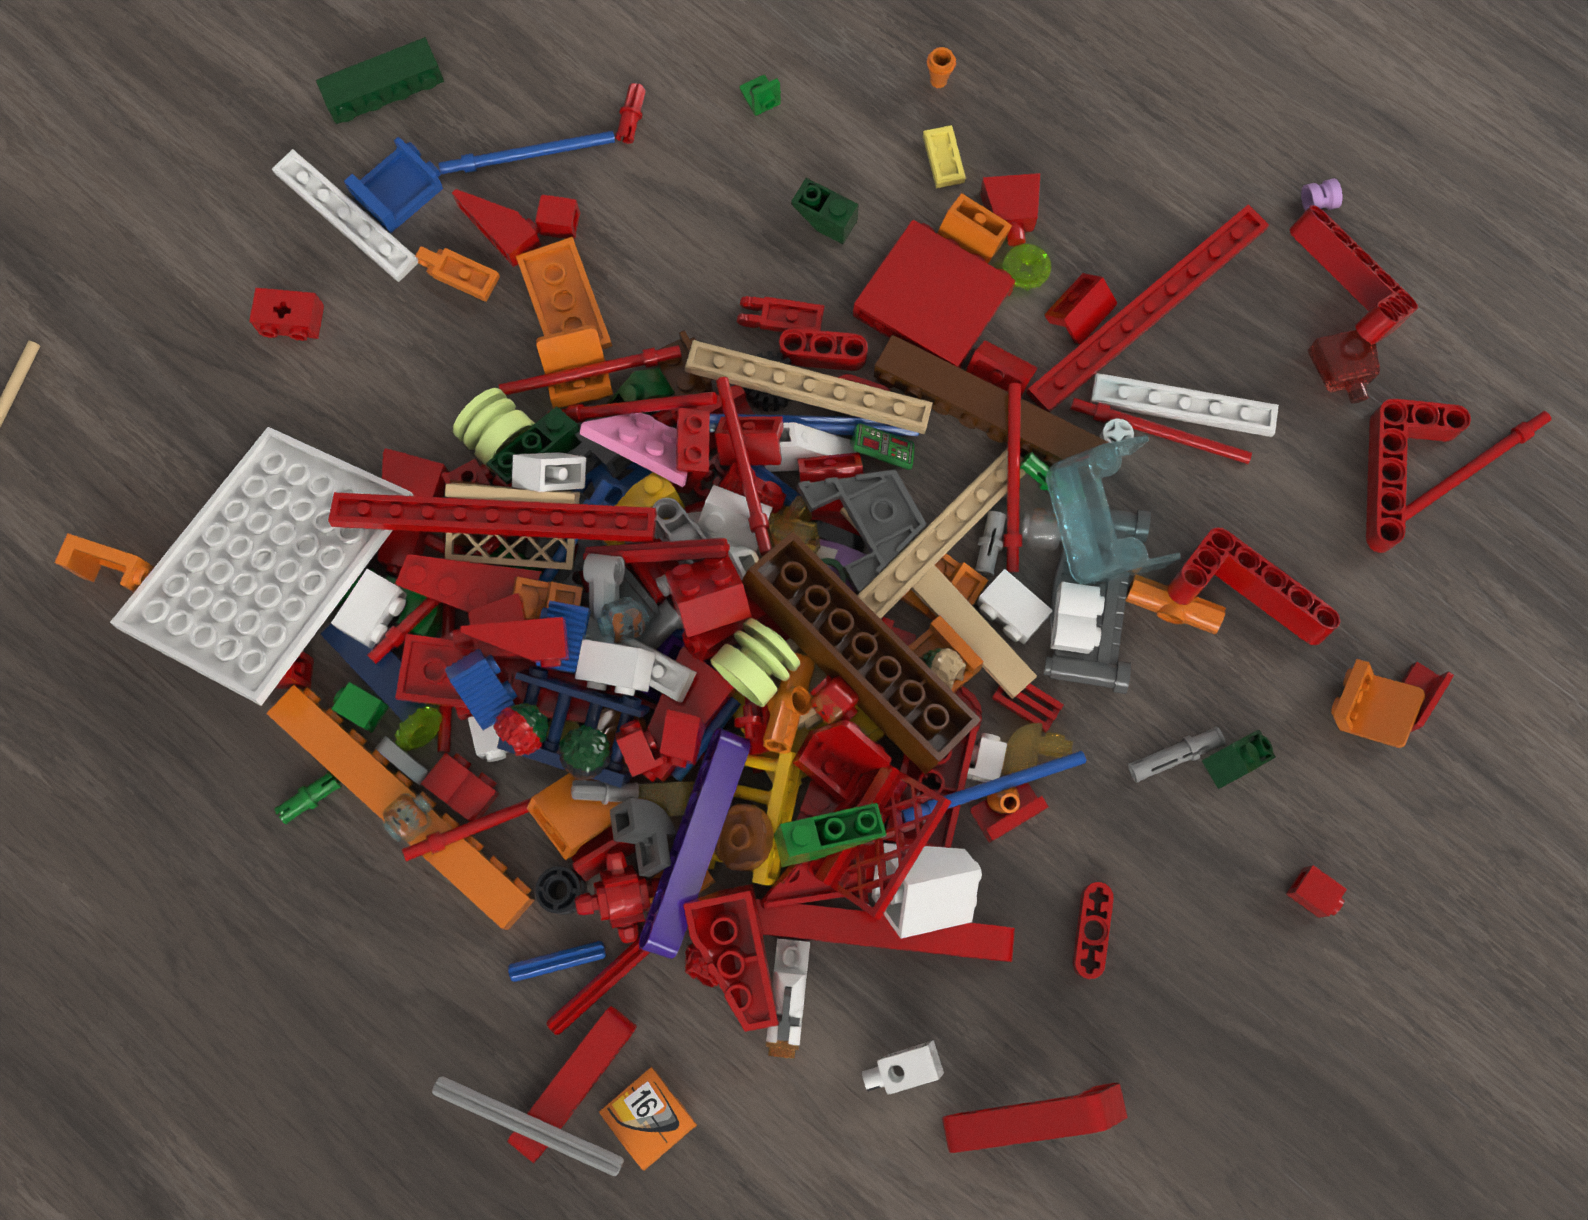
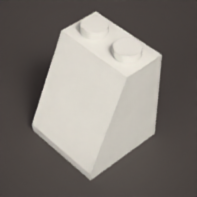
(935, 893)

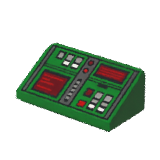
(883, 446)

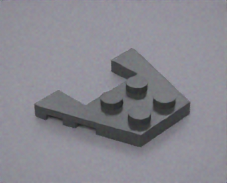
(880, 513)

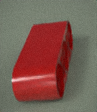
(837, 342)

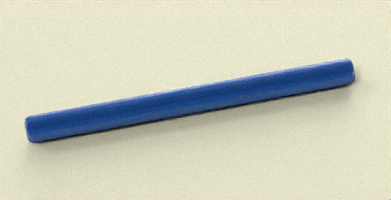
(831, 424)

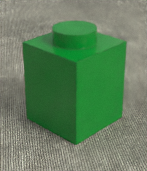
(359, 707)

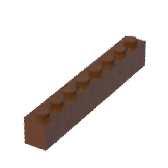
(978, 403)

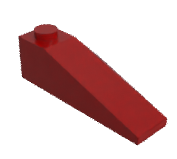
(731, 941)

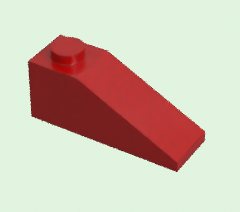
(500, 225)
(531, 639)

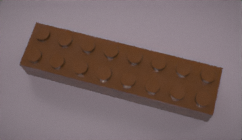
(860, 648)

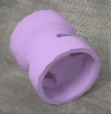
(1325, 195)

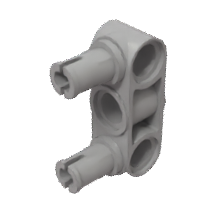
(674, 529)

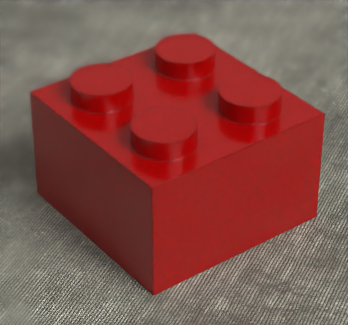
(707, 594)

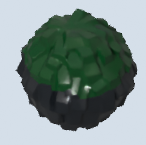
(585, 752)

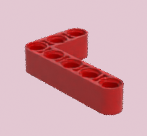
(1357, 272)
(1395, 462)
(1256, 580)
(1047, 1119)

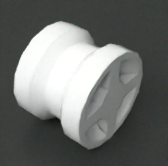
(1118, 430)

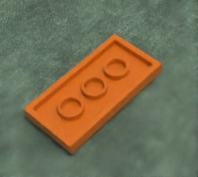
(561, 289)

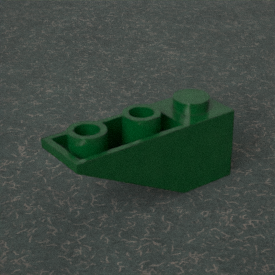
(549, 435)

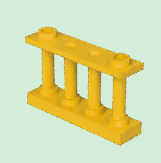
(780, 806)

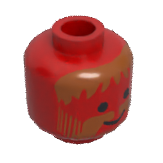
(834, 700)

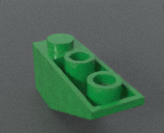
(828, 834)

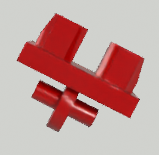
(755, 723)

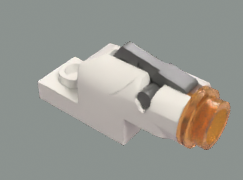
(789, 996)

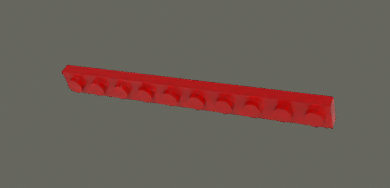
(1147, 309)
(493, 517)

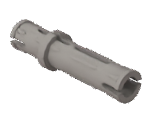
(1183, 751)

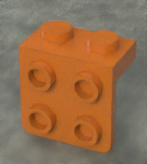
(573, 350)
(1376, 706)

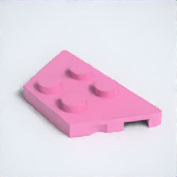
(639, 440)

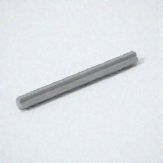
(528, 1126)

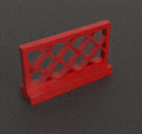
(885, 791)

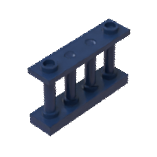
(628, 705)

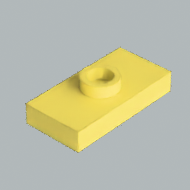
(944, 156)

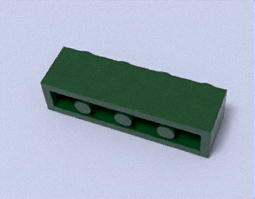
(380, 81)

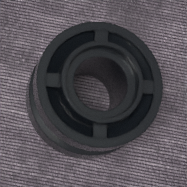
(546, 890)

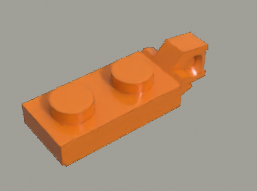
(459, 272)

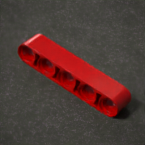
(577, 1077)

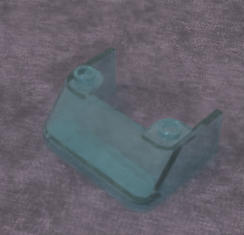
(1086, 520)

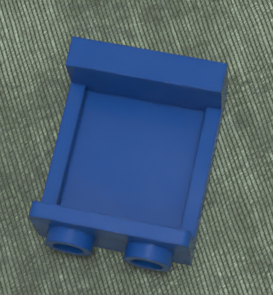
(396, 186)

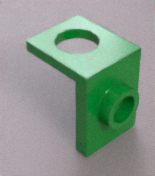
(763, 97)

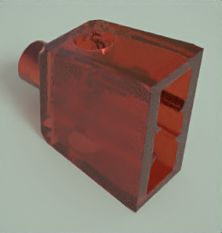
(1346, 363)

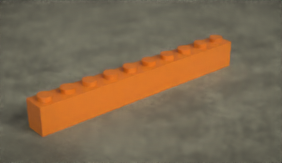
(378, 786)

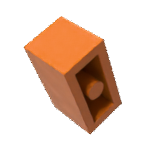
(974, 228)

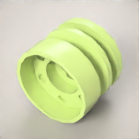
(490, 424)
(760, 656)

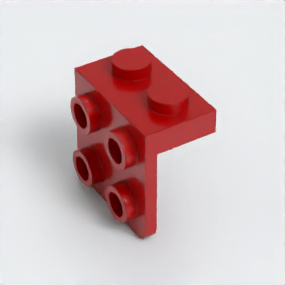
(838, 756)

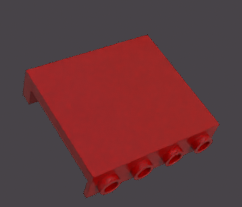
(933, 294)

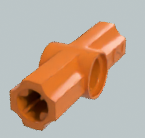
(1155, 598)
(788, 706)

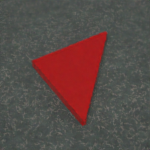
(798, 881)

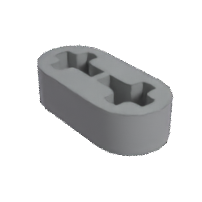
(402, 760)

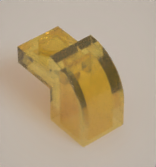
(795, 519)
(1027, 743)
(669, 796)

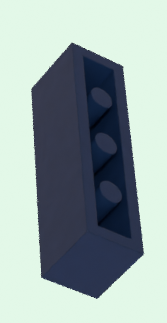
(380, 677)

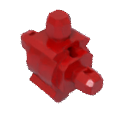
(619, 896)

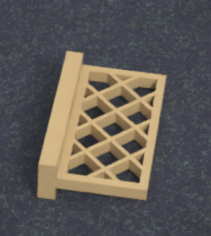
(489, 492)

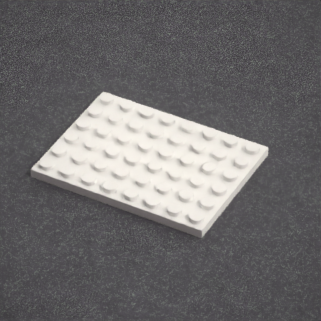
(257, 567)

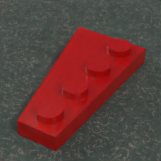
(459, 582)

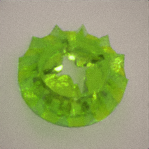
(1029, 255)
(418, 728)

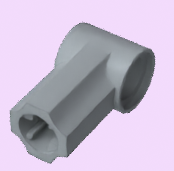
(604, 577)

